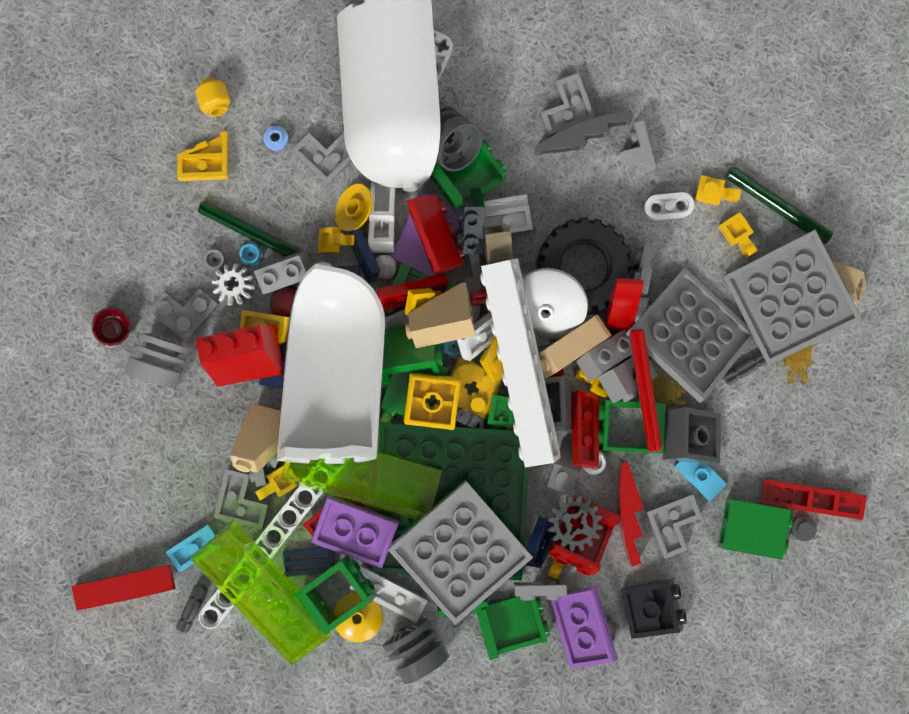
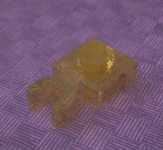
(797, 362)
(667, 390)

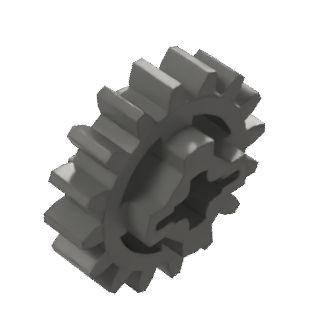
(568, 533)

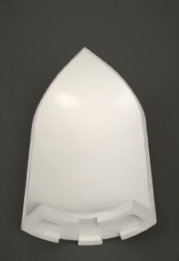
(390, 90)
(332, 369)

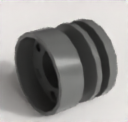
(458, 140)
(417, 653)

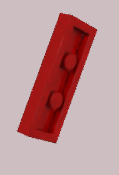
(396, 295)
(585, 429)

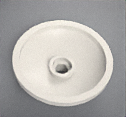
(560, 295)

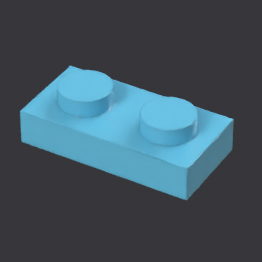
(182, 552)

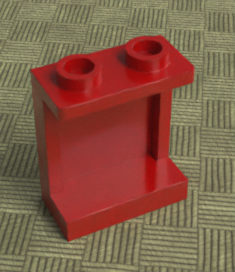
(586, 561)

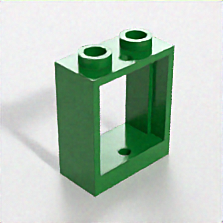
(604, 415)
(318, 608)

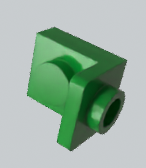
(499, 414)

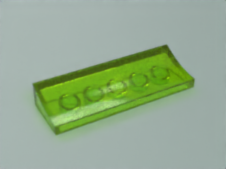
(378, 483)
(259, 591)

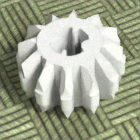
(228, 277)

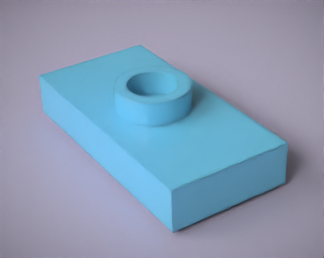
(702, 478)

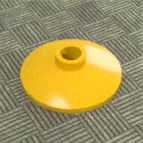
(353, 207)
(370, 623)

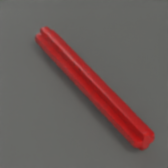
(645, 390)

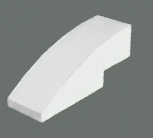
(382, 219)

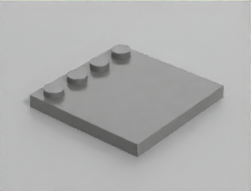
(792, 298)
(693, 334)
(460, 552)

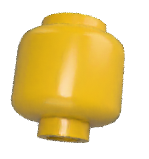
(213, 97)

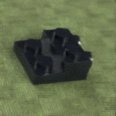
(472, 218)
(653, 609)

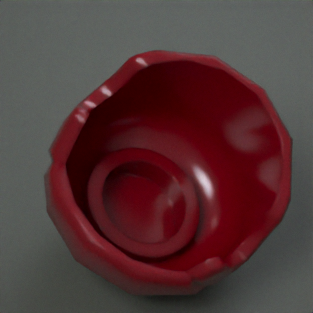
(282, 300)
(104, 329)

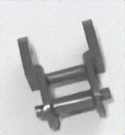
(468, 419)

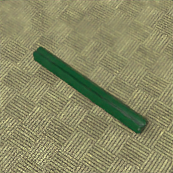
(777, 204)
(246, 229)

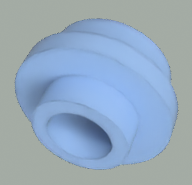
(278, 145)

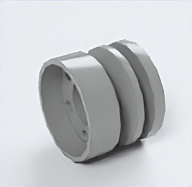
(156, 360)

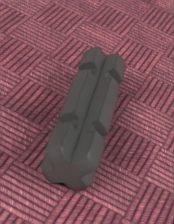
(744, 369)
(191, 608)

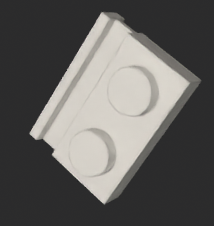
(510, 211)

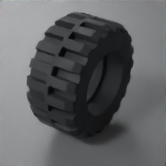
(596, 234)

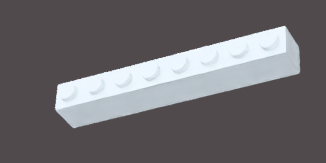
(520, 363)

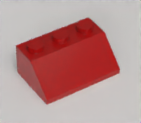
(435, 234)
(241, 355)

